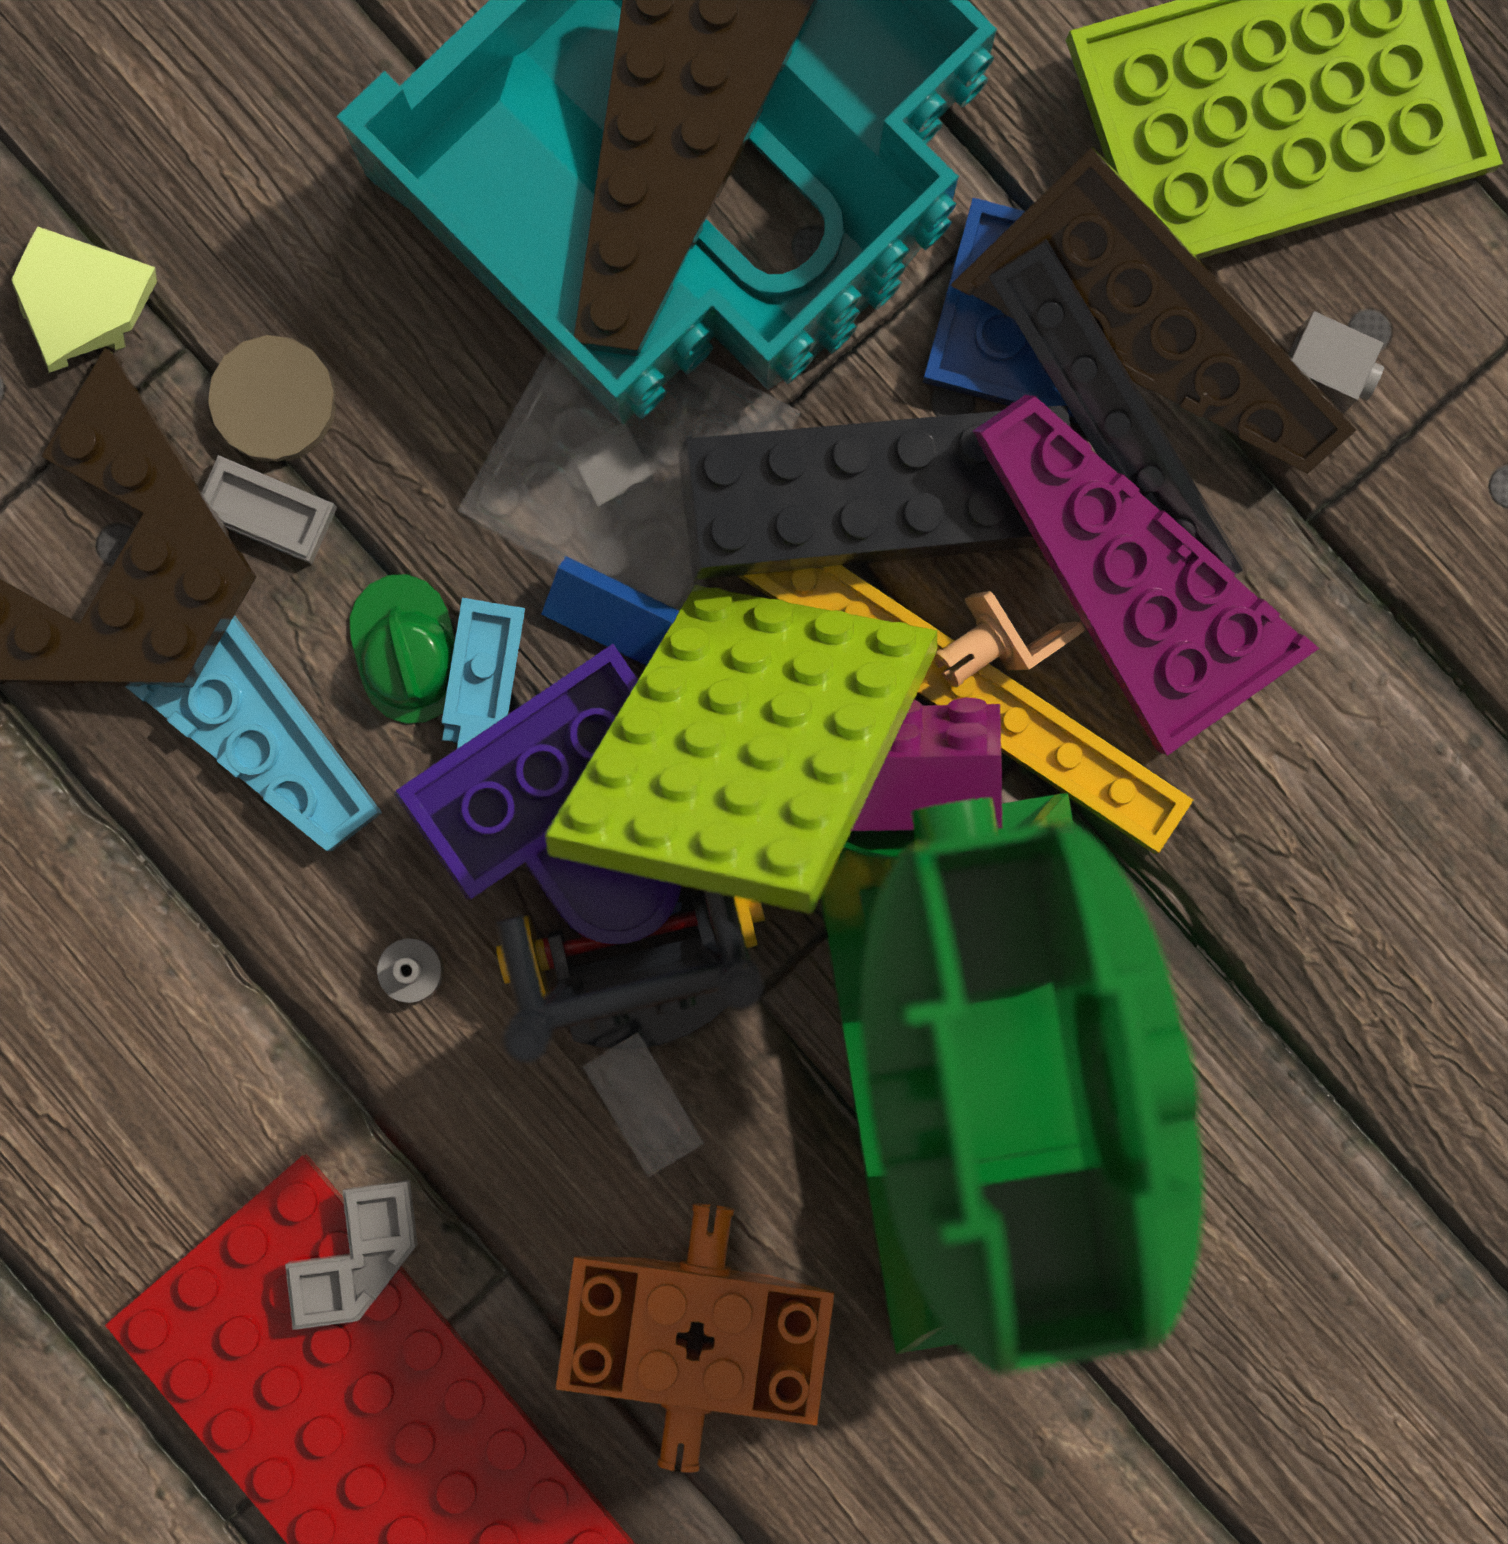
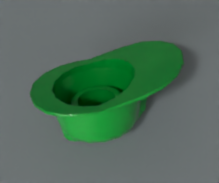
(403, 647)

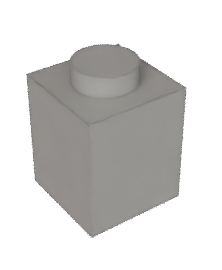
(1337, 359)

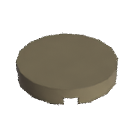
(272, 399)

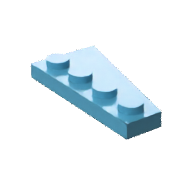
(267, 739)

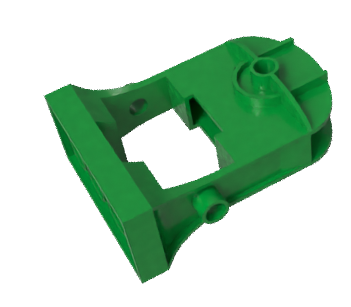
(1015, 1087)

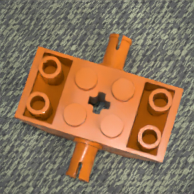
(627, 1342)

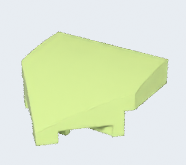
(78, 295)

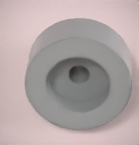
(425, 965)

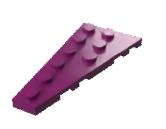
(1152, 597)

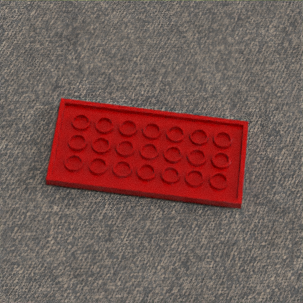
(349, 1425)

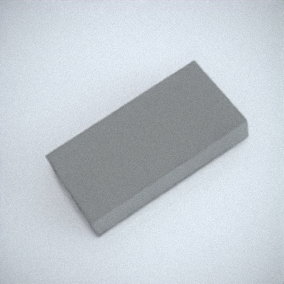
(268, 509)

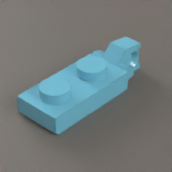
(481, 668)

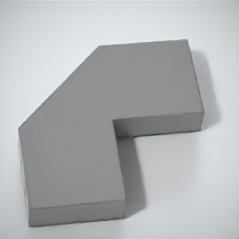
(346, 1285)

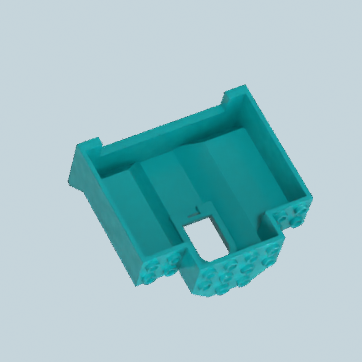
(505, 148)

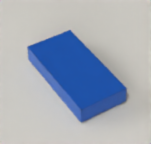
(607, 610)

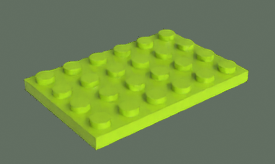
(1281, 110)
(746, 748)

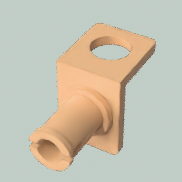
(998, 638)

